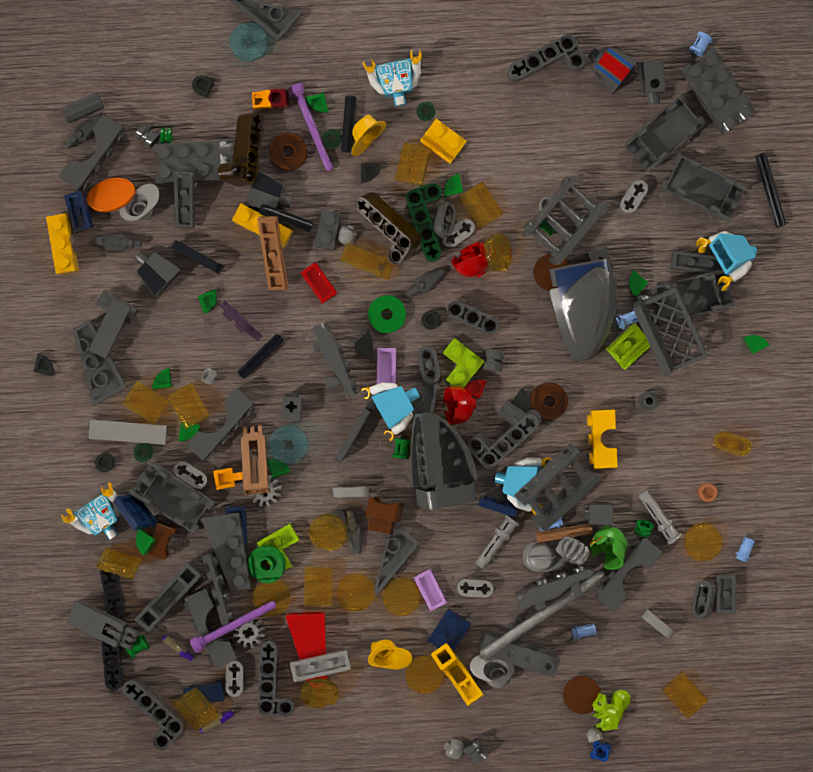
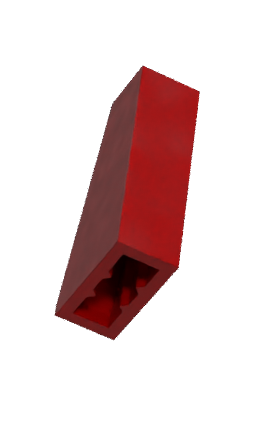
(308, 634)

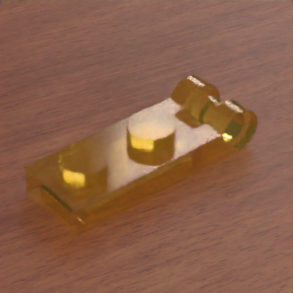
(366, 261)

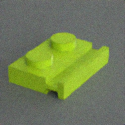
(628, 346)

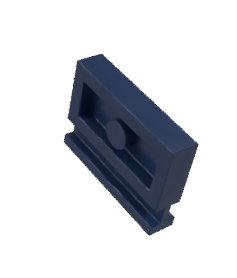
(135, 512)
(449, 630)

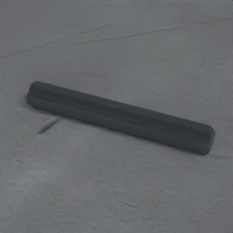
(770, 190)

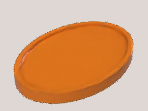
(110, 194)

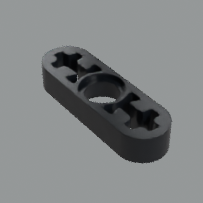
(197, 257)
(120, 603)
(118, 675)

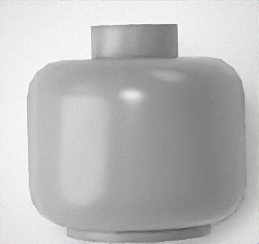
(347, 235)
(454, 748)

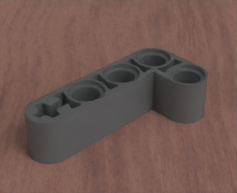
(543, 61)
(508, 436)
(271, 677)
(151, 710)

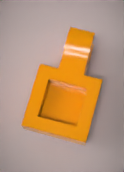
(226, 478)

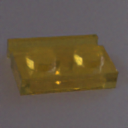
(413, 164)
(481, 205)
(146, 402)
(188, 406)
(119, 563)
(318, 586)
(685, 695)
(196, 708)

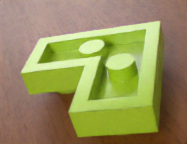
(466, 362)
(281, 539)

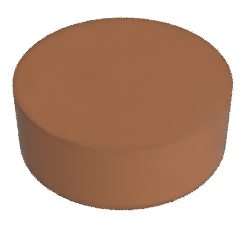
(707, 492)

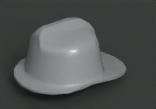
(142, 204)
(543, 557)
(493, 671)

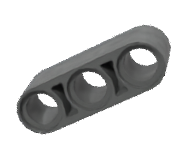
(482, 317)

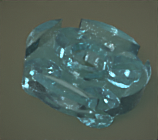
(245, 31)
(290, 455)

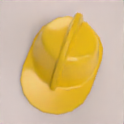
(365, 132)
(387, 655)

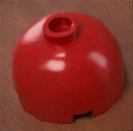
(472, 261)
(459, 405)

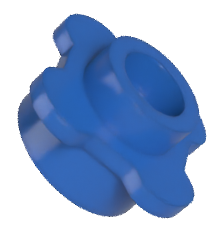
(605, 751)

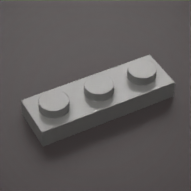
(320, 665)

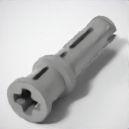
(664, 524)
(502, 534)

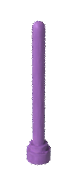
(297, 92)
(199, 643)

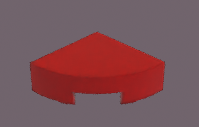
(476, 387)

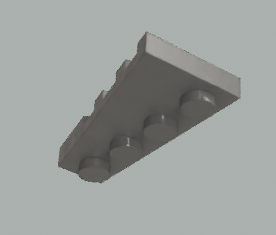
(101, 373)
(228, 543)
(217, 588)

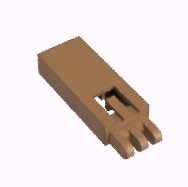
(254, 469)

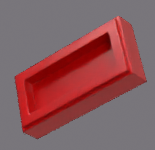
(318, 283)

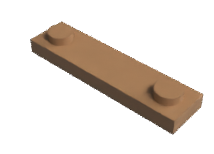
(272, 253)

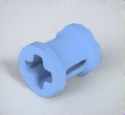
(701, 44)

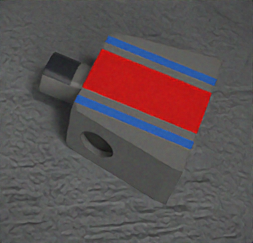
(611, 67)

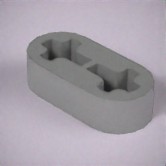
(637, 199)
(461, 237)
(193, 471)
(351, 491)
(475, 592)
(658, 624)
(239, 678)

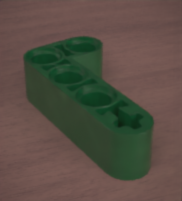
(427, 224)

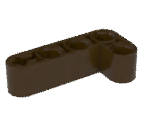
(246, 155)
(391, 225)

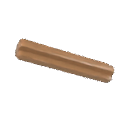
(559, 533)

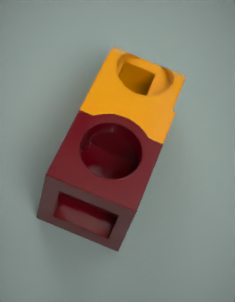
(270, 99)

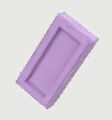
(386, 365)
(430, 589)

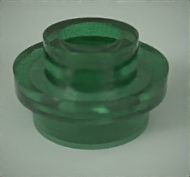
(425, 105)
(336, 143)
(138, 456)

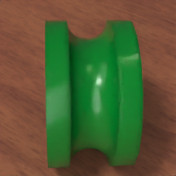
(166, 136)
(643, 528)

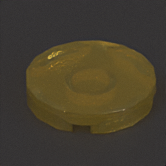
(498, 252)
(327, 532)
(702, 542)
(276, 592)
(355, 592)
(401, 596)
(423, 674)
(319, 693)

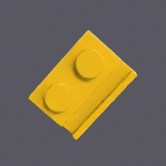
(443, 141)

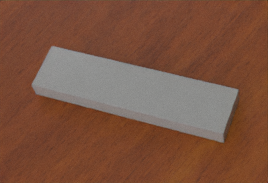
(128, 432)

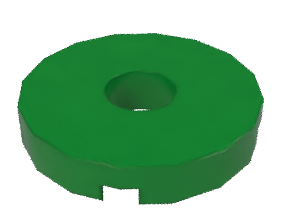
(395, 306)
(274, 556)

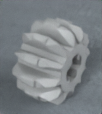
(271, 494)
(572, 550)
(250, 638)

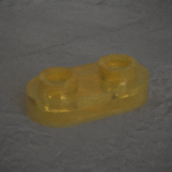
(731, 443)

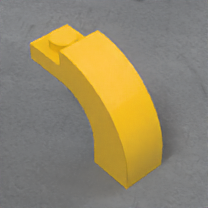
(457, 673)

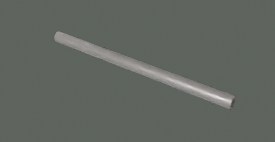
(539, 616)

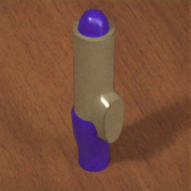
(178, 647)
(221, 719)

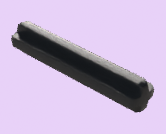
(348, 123)
(285, 217)
(260, 356)

